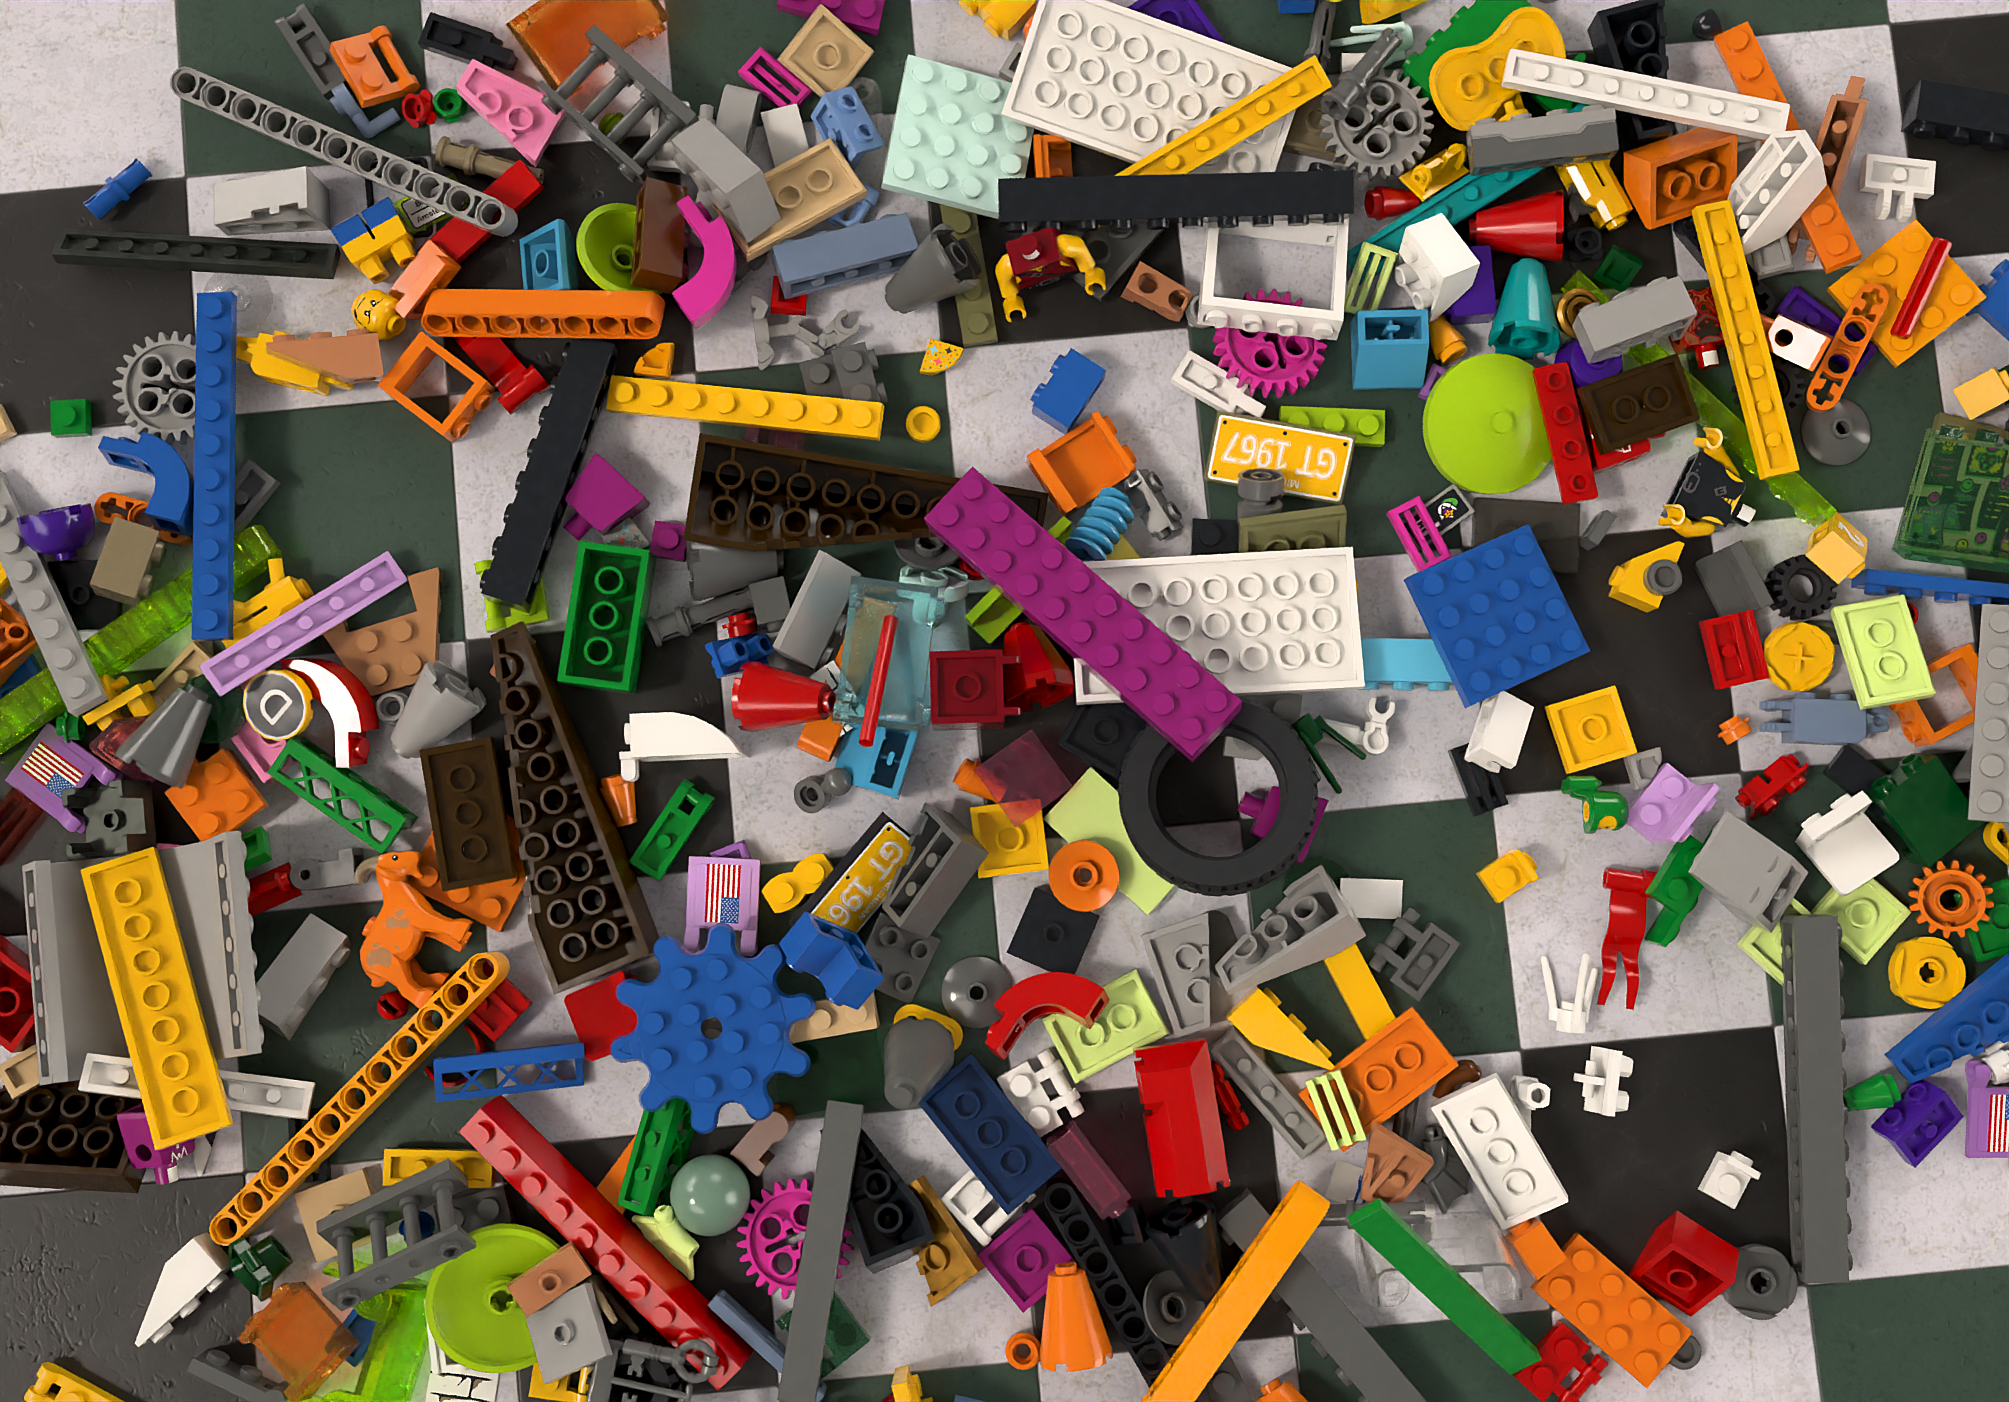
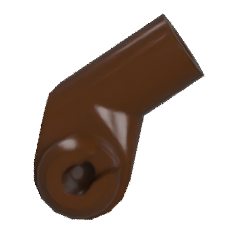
(1465, 1072)

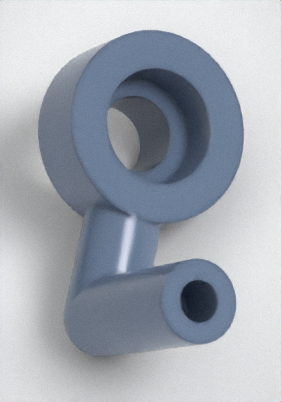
(347, 104)

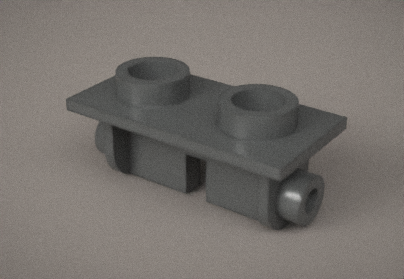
(1148, 491)

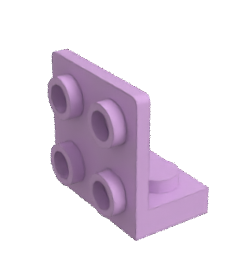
(1669, 806)

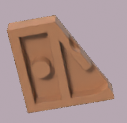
(1392, 1166)

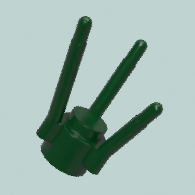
(1309, 732)

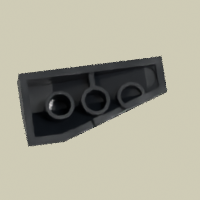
(884, 1211)

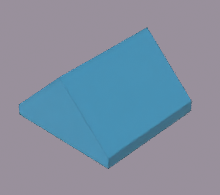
(549, 258)

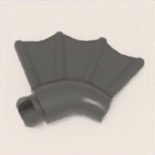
(1448, 1175)

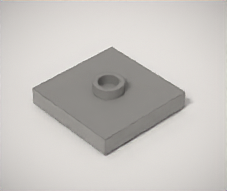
(568, 1334)

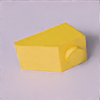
(1628, 578)

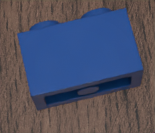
(1067, 391)

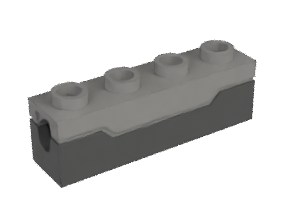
(1542, 141)

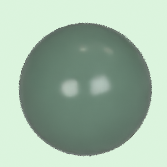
(710, 1195)

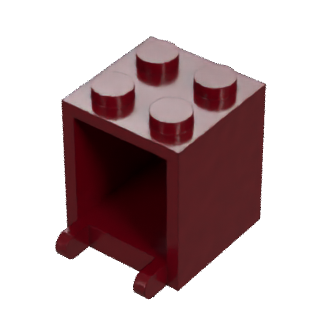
(969, 689)

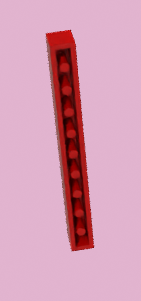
(603, 1236)

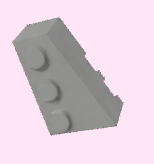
(1634, 319)
(300, 975)

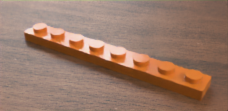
(1754, 78)

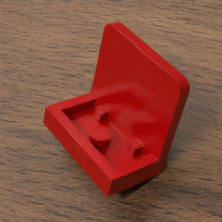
(599, 1014)

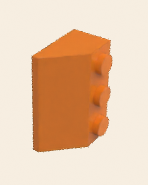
(1679, 174)

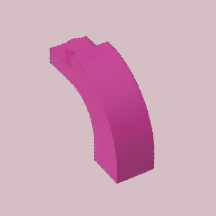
(712, 285)

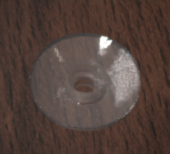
(253, 297)

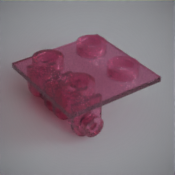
(1023, 778)

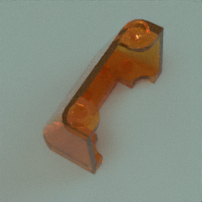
(555, 30)

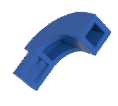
(173, 494)

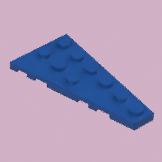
(1959, 1028)

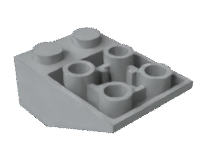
(1747, 872)

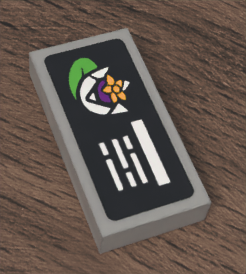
(1445, 510)

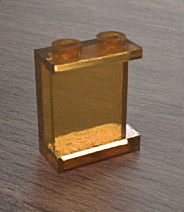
(300, 1338)

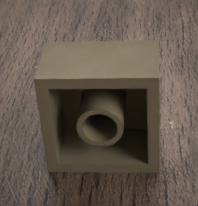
(128, 562)

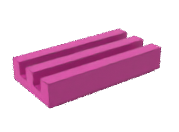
(752, 63)
(1406, 540)

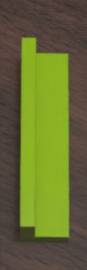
(994, 611)

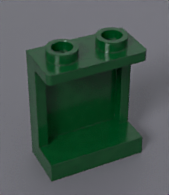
(1924, 807)

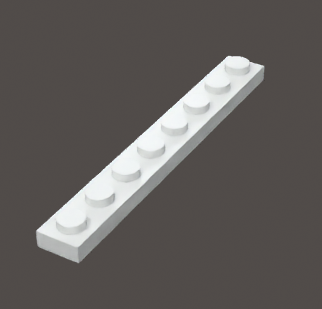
(1644, 95)

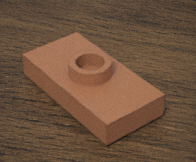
(549, 1279)

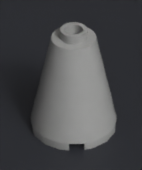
(435, 709)

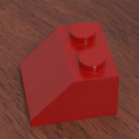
(1686, 1264)

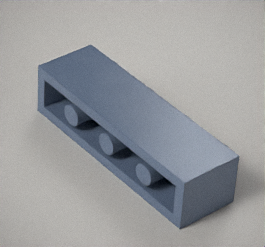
(843, 255)

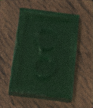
(841, 1070)

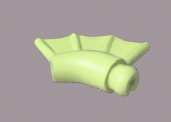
(669, 1238)

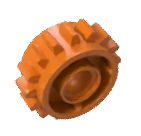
(1955, 918)

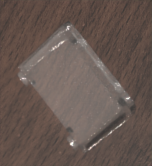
(1463, 1239)

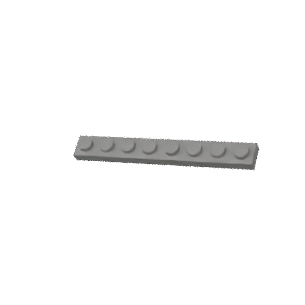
(46, 612)

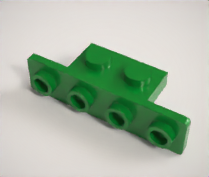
(1675, 890)

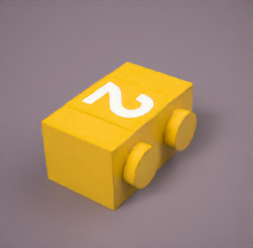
(1837, 548)

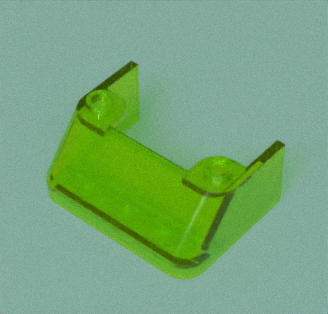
(395, 1345)

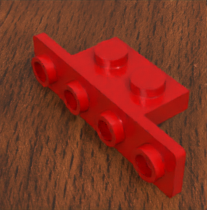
(1565, 433)

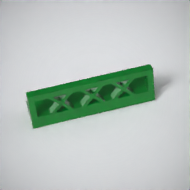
(351, 784)
(651, 1151)

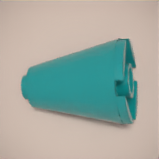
(1525, 313)

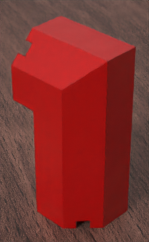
(1182, 1117)

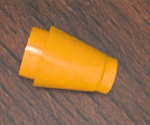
(1446, 341)

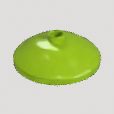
(603, 241)

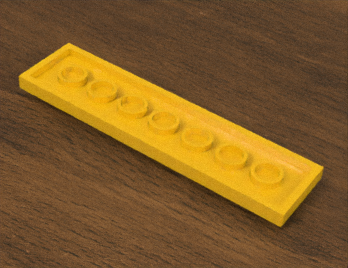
(156, 998)

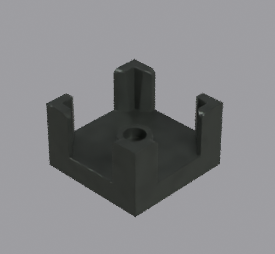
(115, 817)

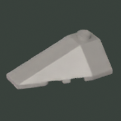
(1299, 931)

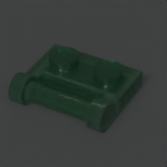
(843, 1337)

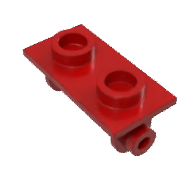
(1765, 797)
(271, 889)

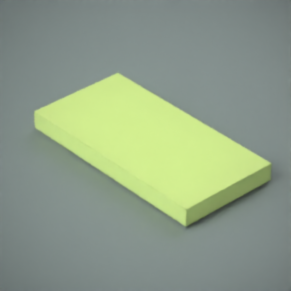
(1093, 814)

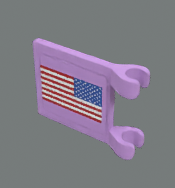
(722, 893)

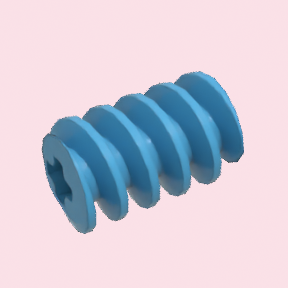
(1101, 526)

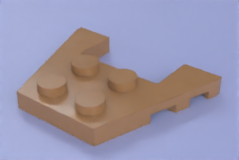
(395, 650)

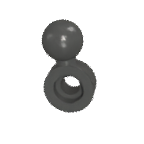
(836, 783)

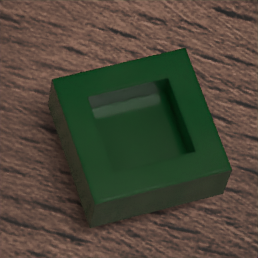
(1618, 268)

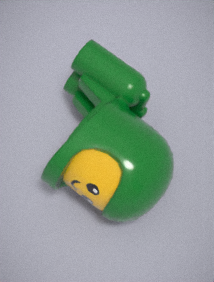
(1599, 808)

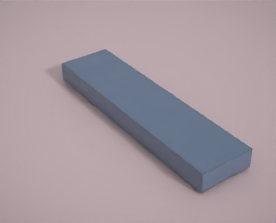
(753, 1332)

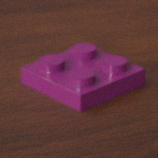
(1024, 1257)

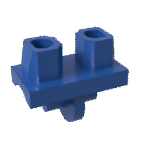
(733, 652)

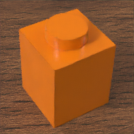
(1535, 1247)

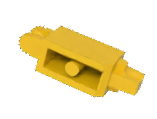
(280, 372)

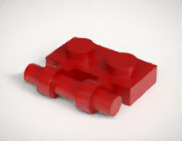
(1559, 1353)

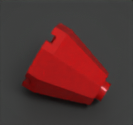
(1042, 671)

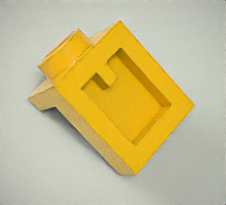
(1508, 874)

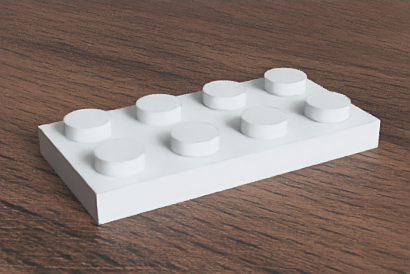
(1499, 1151)

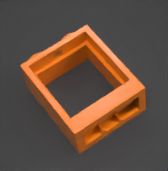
(411, 366)
(1964, 666)

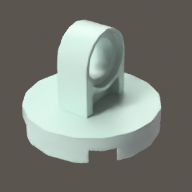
(950, 580)

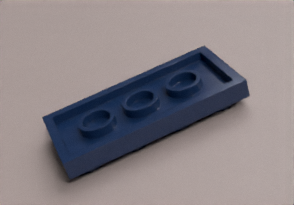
(989, 1134)

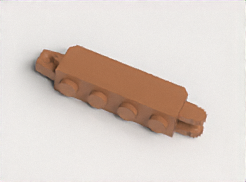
(1837, 145)

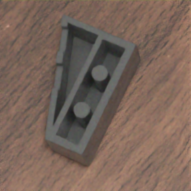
(935, 872)

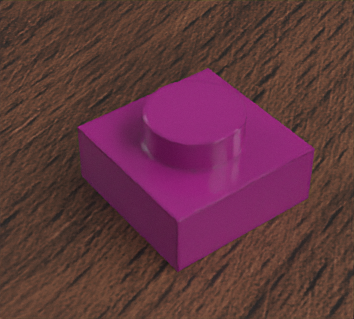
(668, 541)

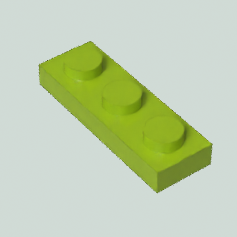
(1364, 423)

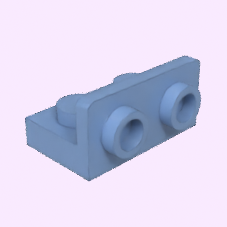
(846, 121)

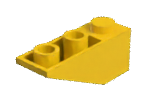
(1268, 1027)

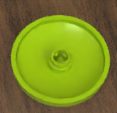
(1486, 425)
(470, 1304)

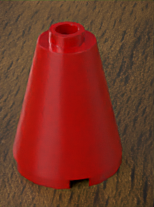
(1523, 227)
(778, 698)

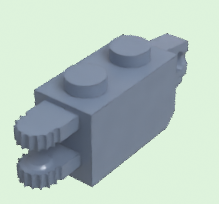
(1823, 720)

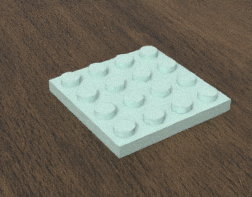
(952, 138)

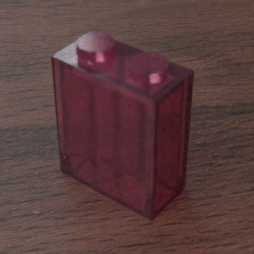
(1089, 1170)

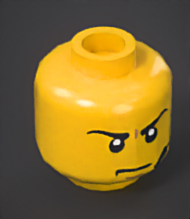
(376, 312)

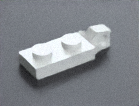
(1212, 387)

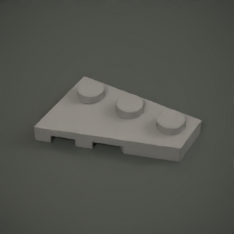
(1182, 971)

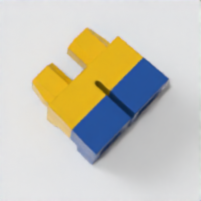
(390, 240)

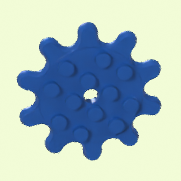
(753, 1022)

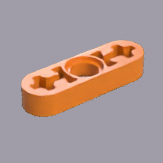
(135, 509)

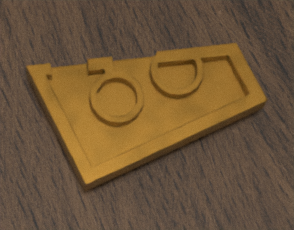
(948, 1259)

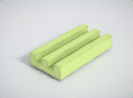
(1357, 272)
(1346, 1139)

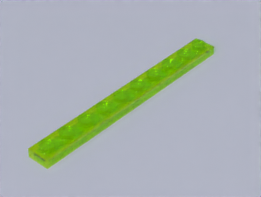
(1806, 501)

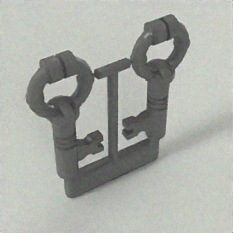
(604, 1370)

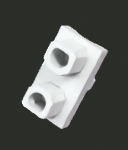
(1602, 1081)

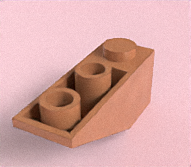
(341, 358)

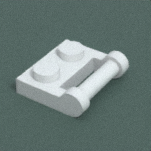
(968, 1199)

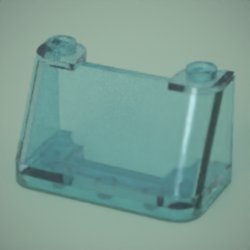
(906, 678)

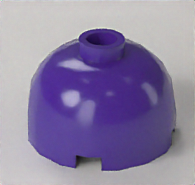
(59, 530)

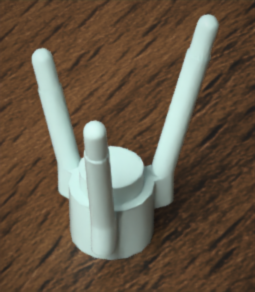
(1402, 28)

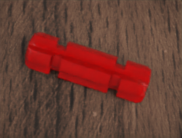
(1228, 1100)

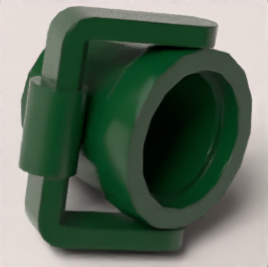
(258, 1265)

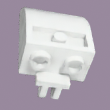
(672, 738)

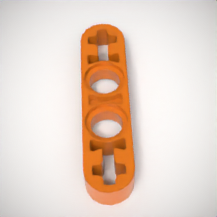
(1850, 350)

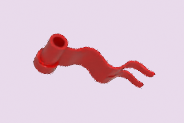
(504, 371)
(1624, 928)

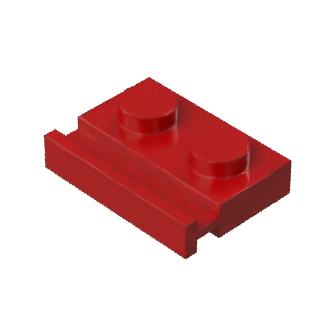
(1734, 649)
(499, 1008)

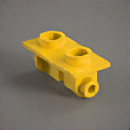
(1437, 172)

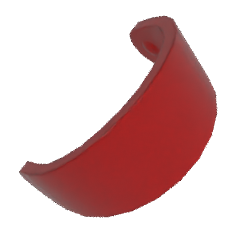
(480, 1047)

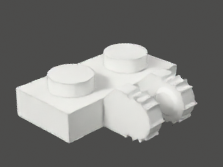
(1896, 177)

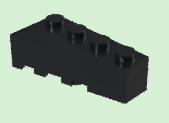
(1634, 41)

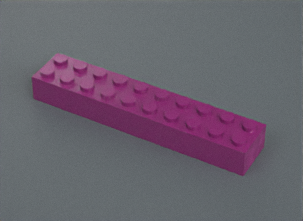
(1083, 614)

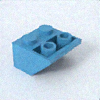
(1389, 349)
(881, 766)

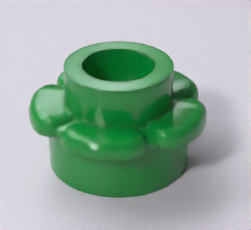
(446, 97)
(70, 726)

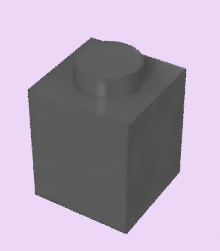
(771, 602)

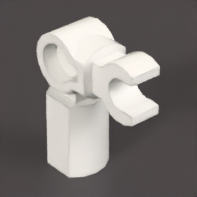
(1375, 734)
(1528, 1095)

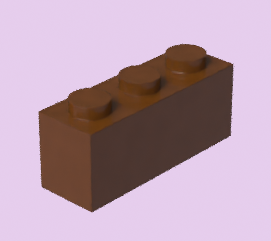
(659, 237)

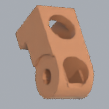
(1157, 292)

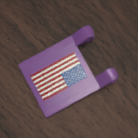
(57, 766)
(1986, 1114)

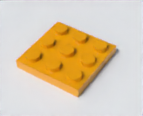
(1895, 268)

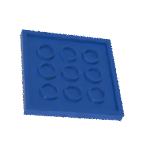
(1496, 615)

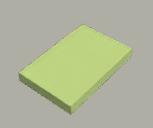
(1882, 652)
(1124, 1024)

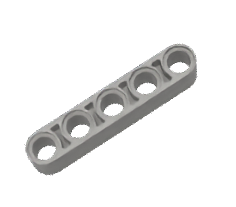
(737, 121)

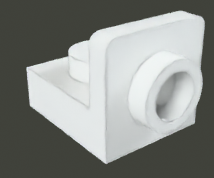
(1728, 1177)

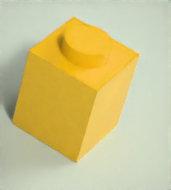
(1983, 392)

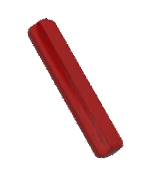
(1921, 288)

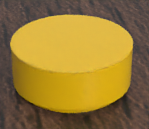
(923, 424)

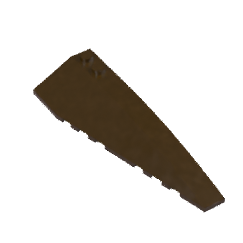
(578, 875)

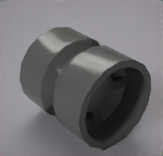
(1260, 492)

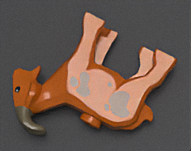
(402, 926)

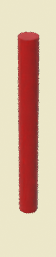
(878, 681)

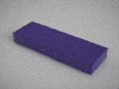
(1808, 311)

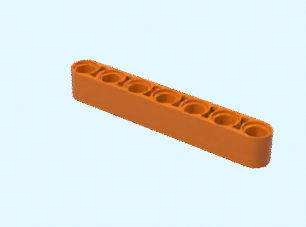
(543, 313)

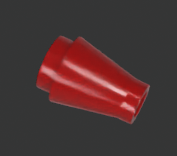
(1388, 202)

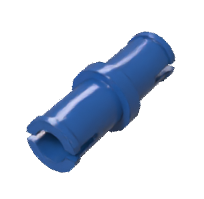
(117, 189)

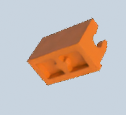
(1051, 156)

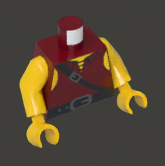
(1040, 260)

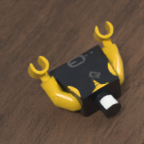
(1707, 492)

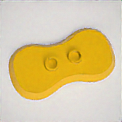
(1469, 78)

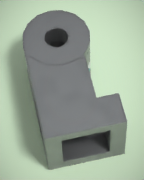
(319, 875)

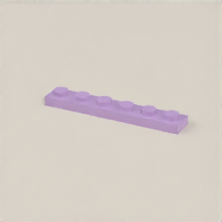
(303, 624)

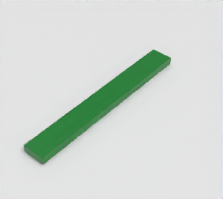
(1443, 1286)

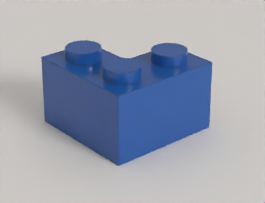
(833, 957)

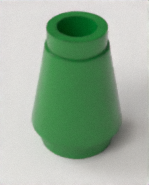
(1872, 1093)

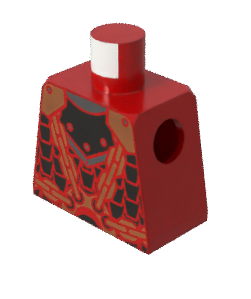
(1703, 333)

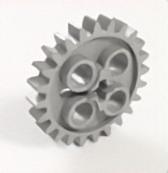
(1397, 146)
(168, 418)

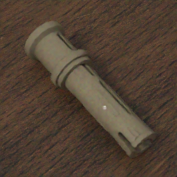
(473, 160)

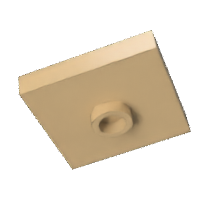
(825, 53)
(327, 1199)

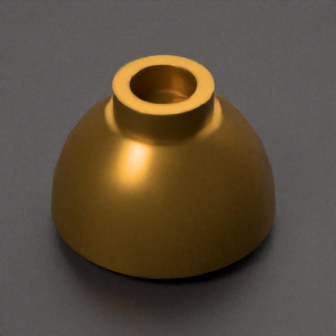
(1569, 306)

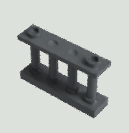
(627, 72)
(382, 1209)

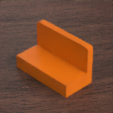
(427, 272)

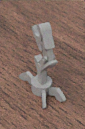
(832, 335)

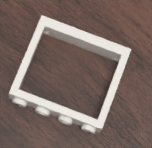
(1271, 317)

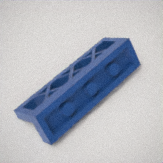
(506, 1058)

